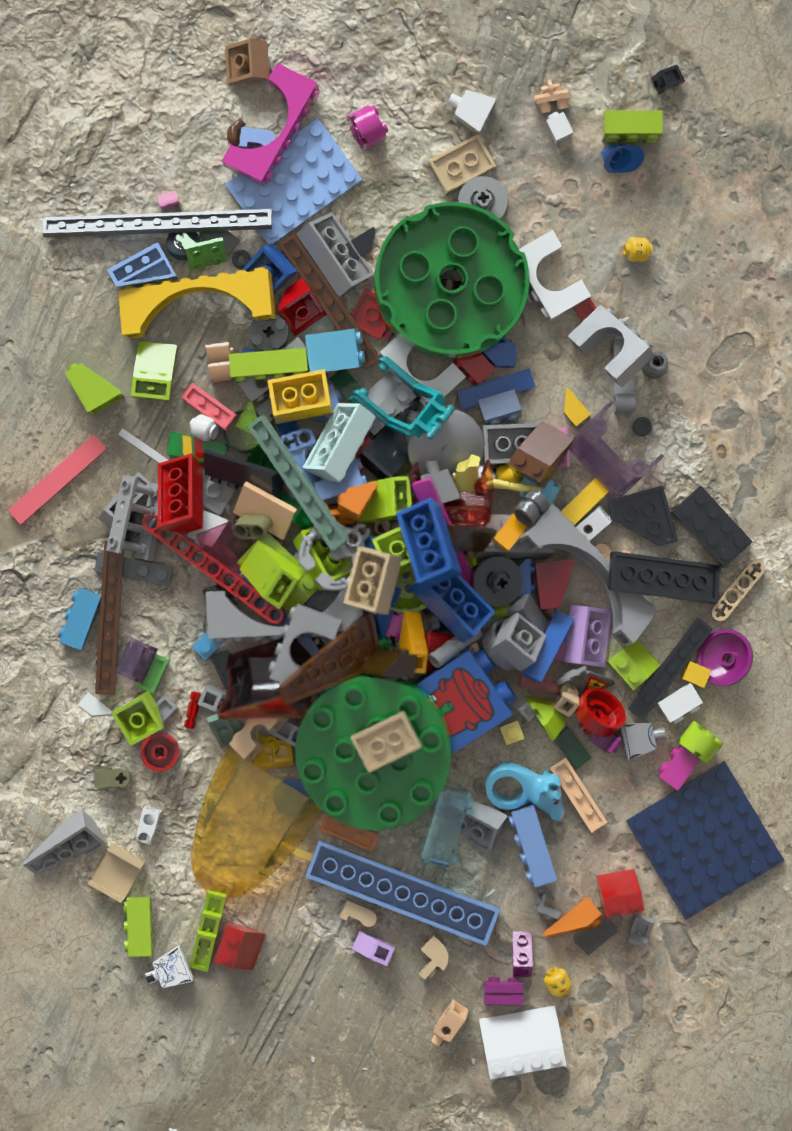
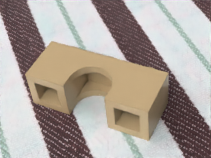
(247, 742)

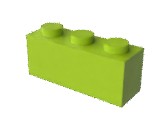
(138, 926)

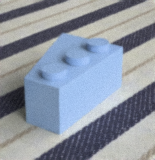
(143, 268)

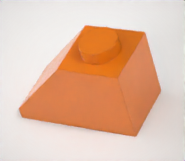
(356, 500)

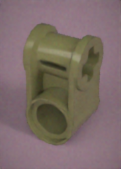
(109, 777)

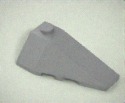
(482, 826)
(71, 839)

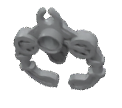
(349, 550)

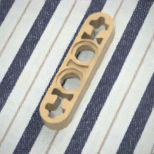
(735, 588)

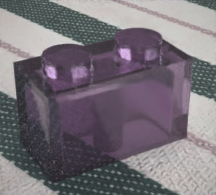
(136, 660)

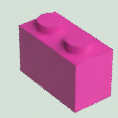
(678, 767)

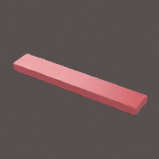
(57, 479)

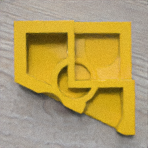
(274, 754)

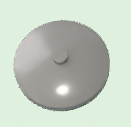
(452, 444)

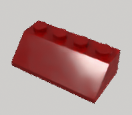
(180, 494)

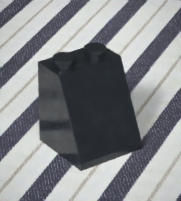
(385, 453)

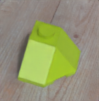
(548, 717)

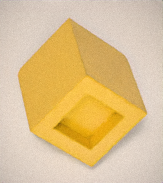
(696, 674)

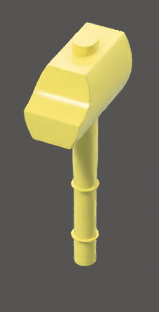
(468, 473)

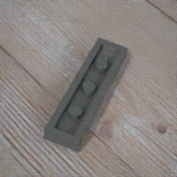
(141, 570)

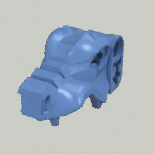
(300, 450)

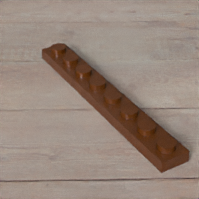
(325, 294)
(109, 622)

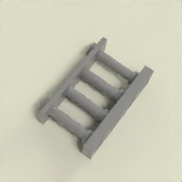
(147, 542)

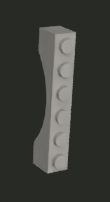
(211, 699)

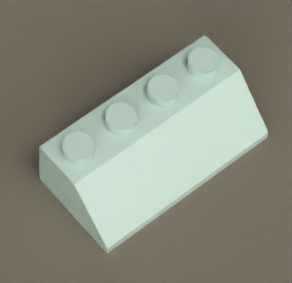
(339, 441)

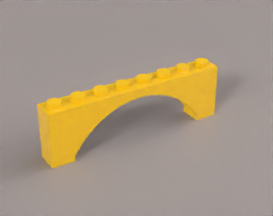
(142, 304)

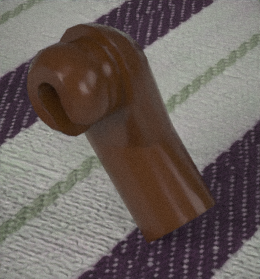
(232, 132)

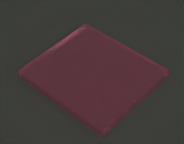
(224, 546)

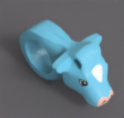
(539, 790)

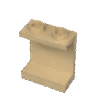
(116, 873)

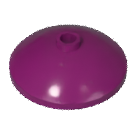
(718, 649)

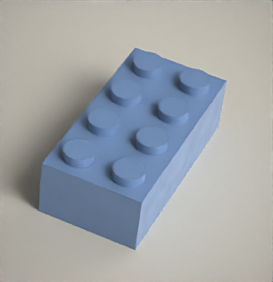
(533, 845)

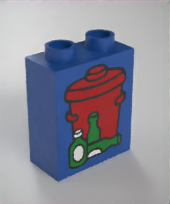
(468, 695)

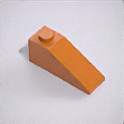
(578, 919)

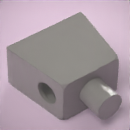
(443, 481)

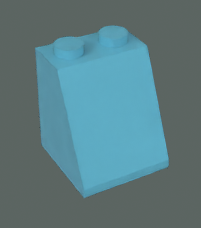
(335, 350)

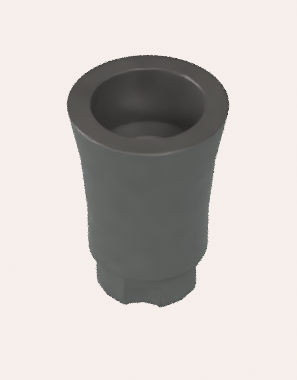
(656, 371)

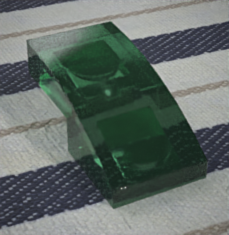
(345, 383)

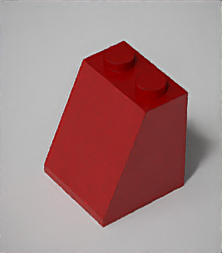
(619, 893)
(239, 947)

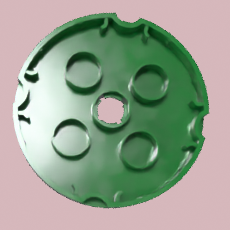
(457, 320)
(338, 777)

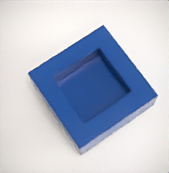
(287, 427)

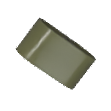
(252, 526)

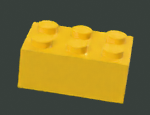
(300, 396)

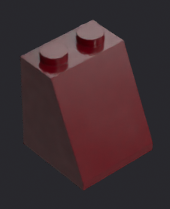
(551, 583)

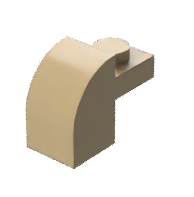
(437, 952)

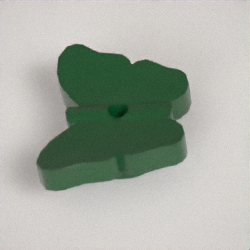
(256, 456)

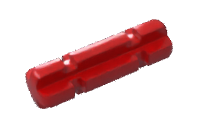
(192, 710)

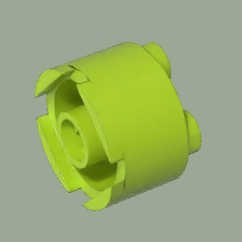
(700, 742)

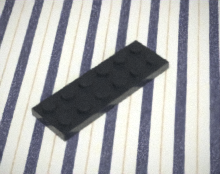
(664, 577)

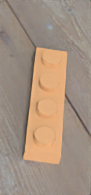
(578, 795)

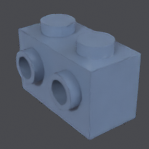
(500, 408)

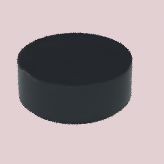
(642, 426)

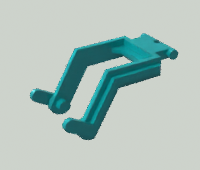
(428, 419)

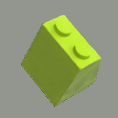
(92, 389)

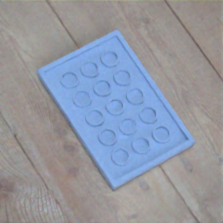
(304, 183)

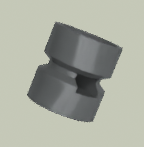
(531, 508)

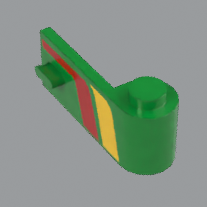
(184, 444)

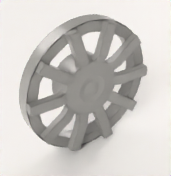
(570, 674)

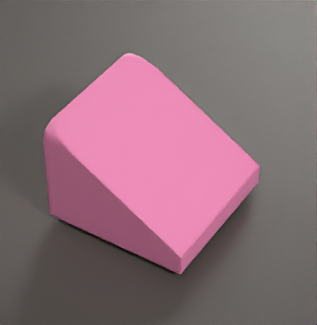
(168, 200)

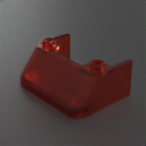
(472, 507)

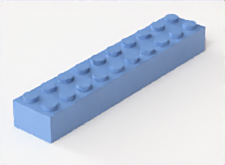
(402, 892)

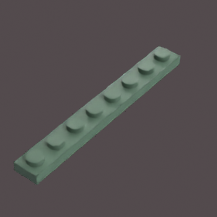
(298, 483)

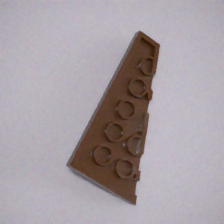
(335, 662)

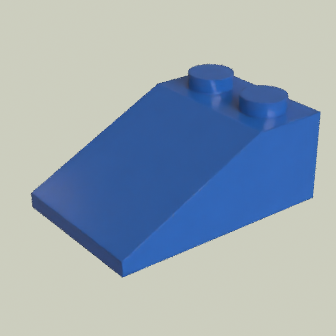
(273, 260)

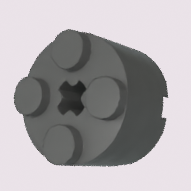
(276, 341)

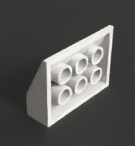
(522, 1042)

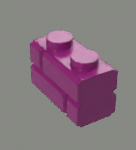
(503, 992)

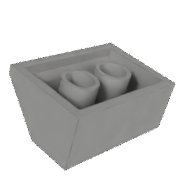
(390, 396)

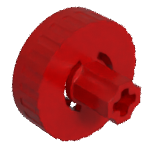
(604, 717)

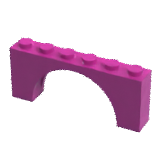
(259, 163)

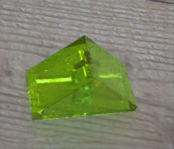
(246, 418)

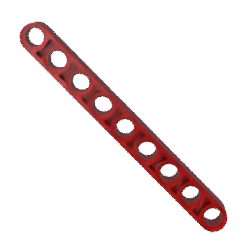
(219, 577)

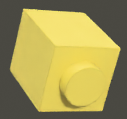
(511, 732)

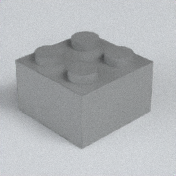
(519, 641)

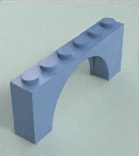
(329, 490)

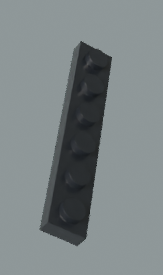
(670, 668)

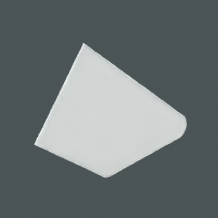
(93, 705)

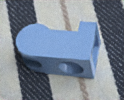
(255, 137)

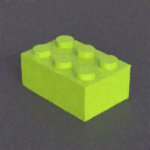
(632, 126)

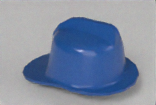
(622, 158)

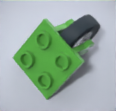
(197, 253)

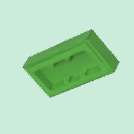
(154, 674)

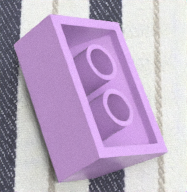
(588, 636)

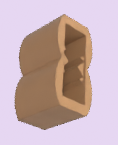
(219, 362)

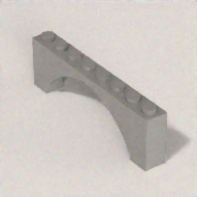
(555, 531)
(228, 621)

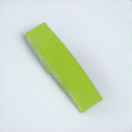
(207, 931)

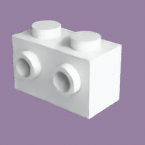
(680, 703)

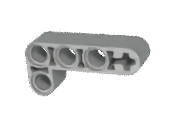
(622, 396)

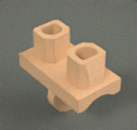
(560, 96)

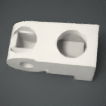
(148, 824)

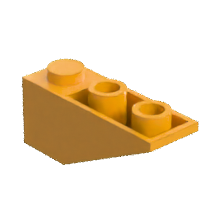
(413, 639)

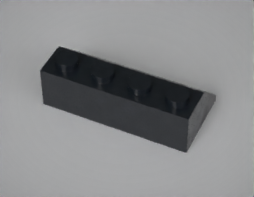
(237, 472)

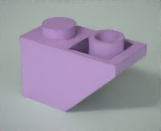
(373, 948)

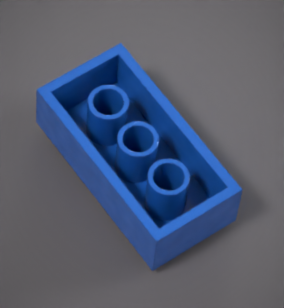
(428, 543)
(456, 606)

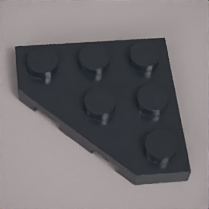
(645, 514)

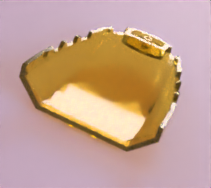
(247, 827)

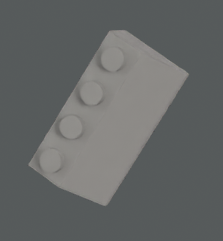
(326, 244)

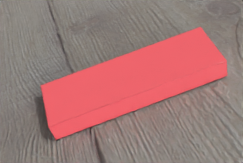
(209, 407)

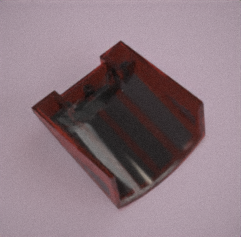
(251, 690)

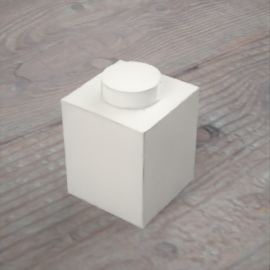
(558, 127)

